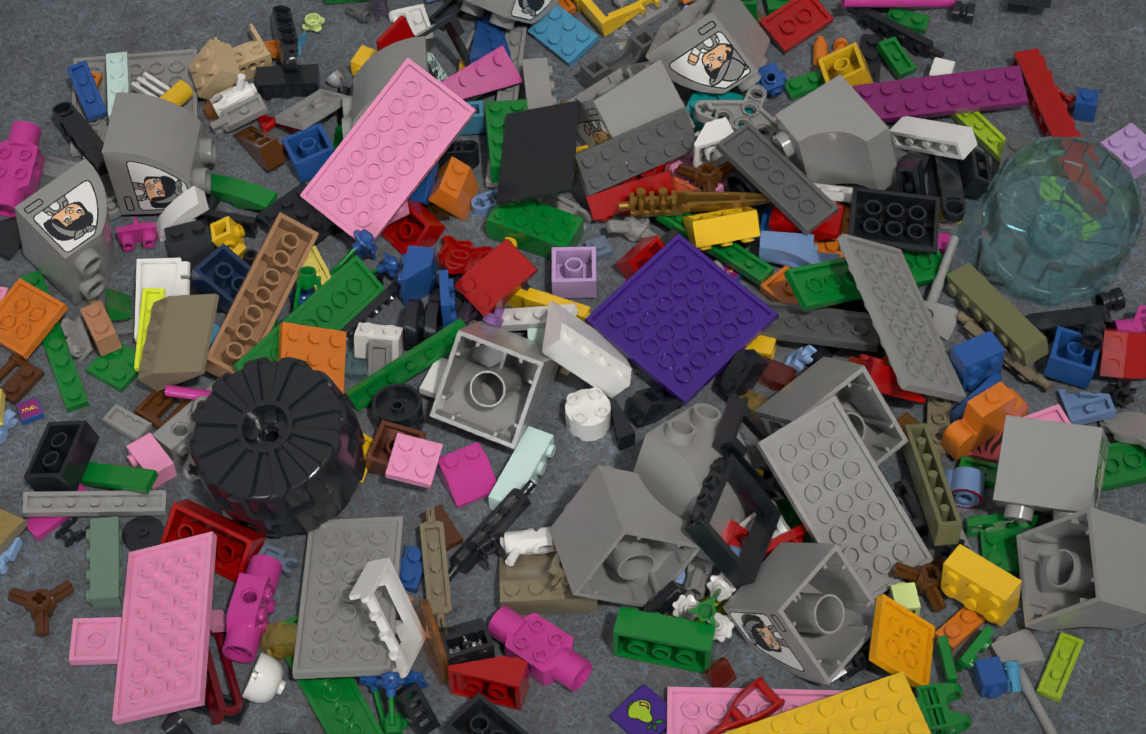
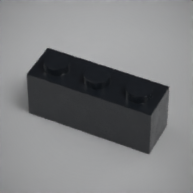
(282, 83)

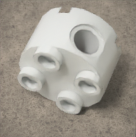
(588, 414)

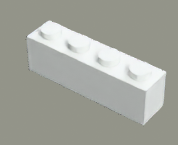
(933, 137)

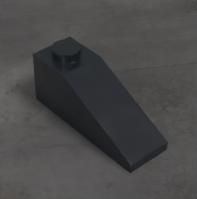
(652, 405)

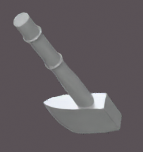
(942, 315)
(1025, 649)

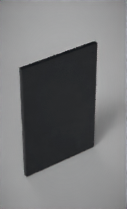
(538, 153)

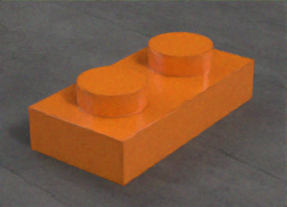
(960, 627)

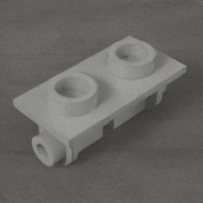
(77, 338)

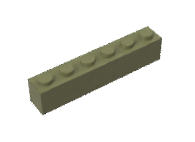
(997, 314)
(931, 485)

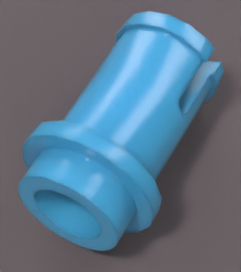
(1012, 673)

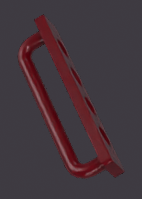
(213, 690)

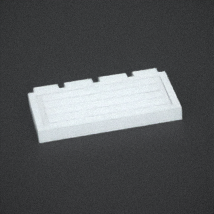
(163, 273)

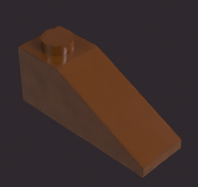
(261, 147)

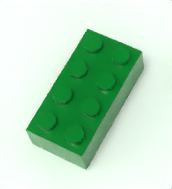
(495, 127)
(535, 226)
(664, 640)

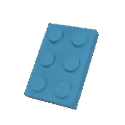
(563, 35)

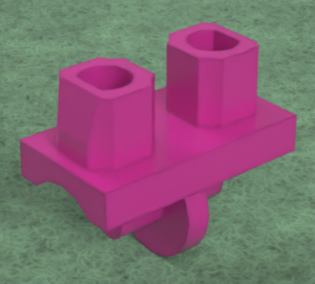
(137, 233)

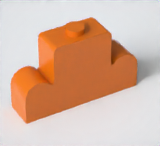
(982, 419)

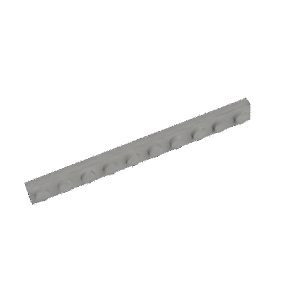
(516, 42)

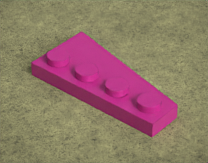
(484, 75)

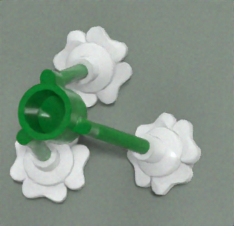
(689, 608)

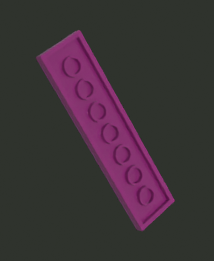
(945, 94)

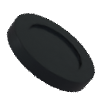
(142, 532)

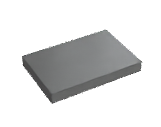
(310, 109)

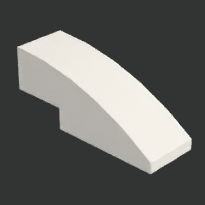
(182, 210)

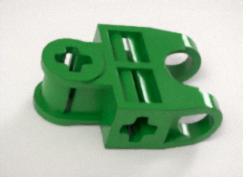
(935, 709)

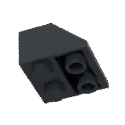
(467, 642)

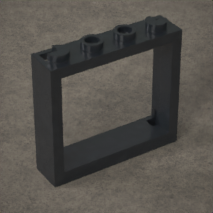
(736, 569)

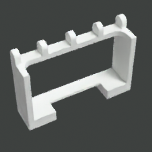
(408, 629)

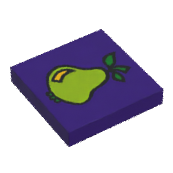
(642, 713)

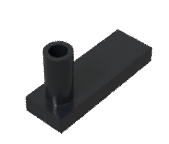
(248, 222)

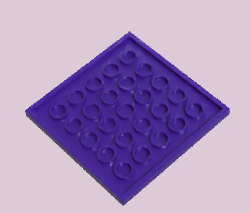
(681, 319)

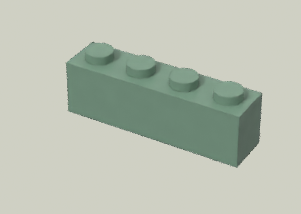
(105, 563)

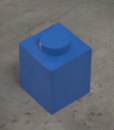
(1085, 104)
(990, 677)

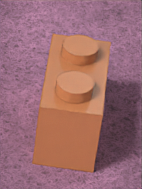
(101, 328)

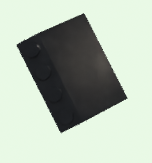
(895, 219)

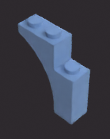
(791, 249)

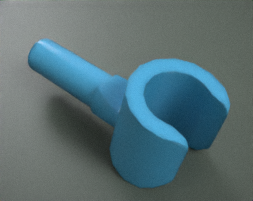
(301, 41)

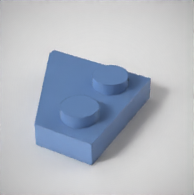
(1087, 407)

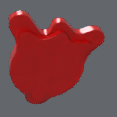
(460, 255)

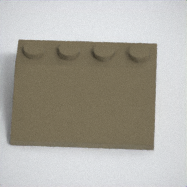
(177, 339)
(529, 588)

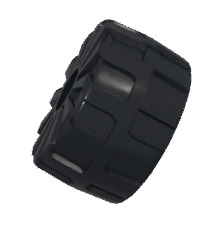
(285, 482)

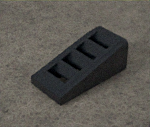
(622, 428)
(404, 706)

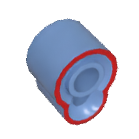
(966, 486)

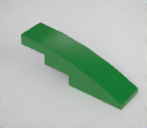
(241, 193)

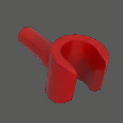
(1068, 99)

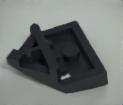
(9, 238)

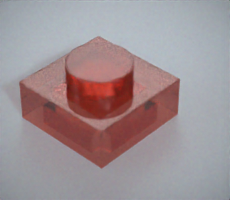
(720, 674)

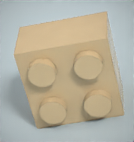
(214, 69)

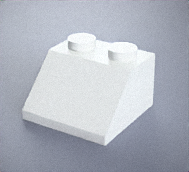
(706, 143)
(380, 332)

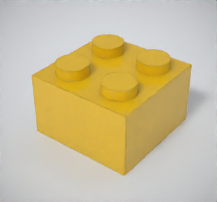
(847, 62)

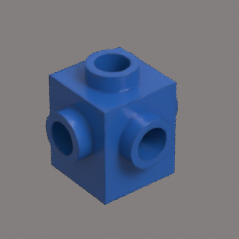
(772, 79)

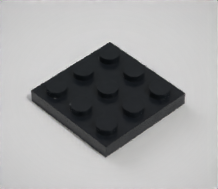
(300, 210)

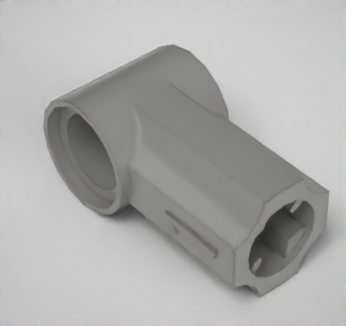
(698, 576)

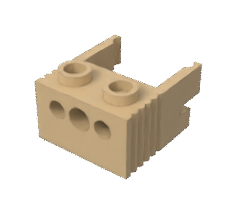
(251, 55)

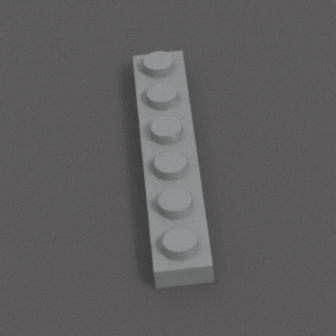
(93, 503)

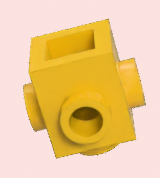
(227, 232)

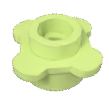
(313, 22)

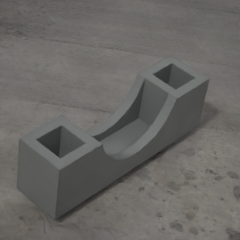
(633, 53)

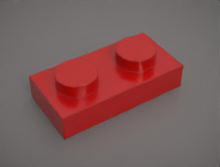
(795, 535)

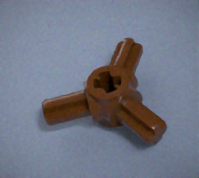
(706, 175)
(925, 579)
(41, 603)

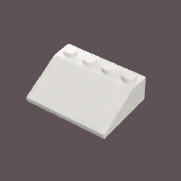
(584, 352)

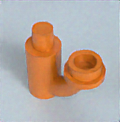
(820, 48)

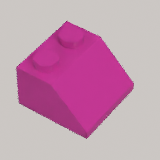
(466, 474)

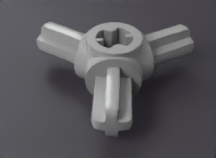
(632, 227)

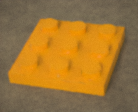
(901, 641)

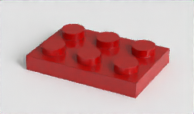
(795, 23)

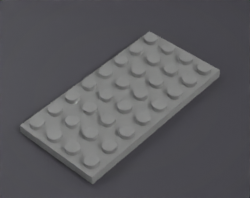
(901, 318)
(843, 494)
(332, 630)

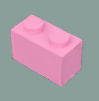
(149, 454)

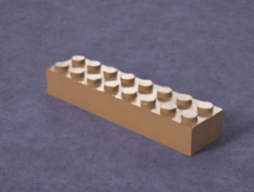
(261, 293)

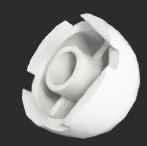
(264, 680)

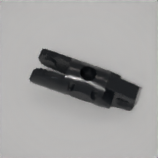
(860, 663)

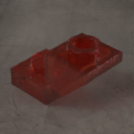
(777, 374)

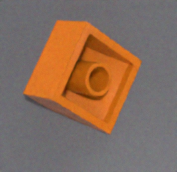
(454, 188)

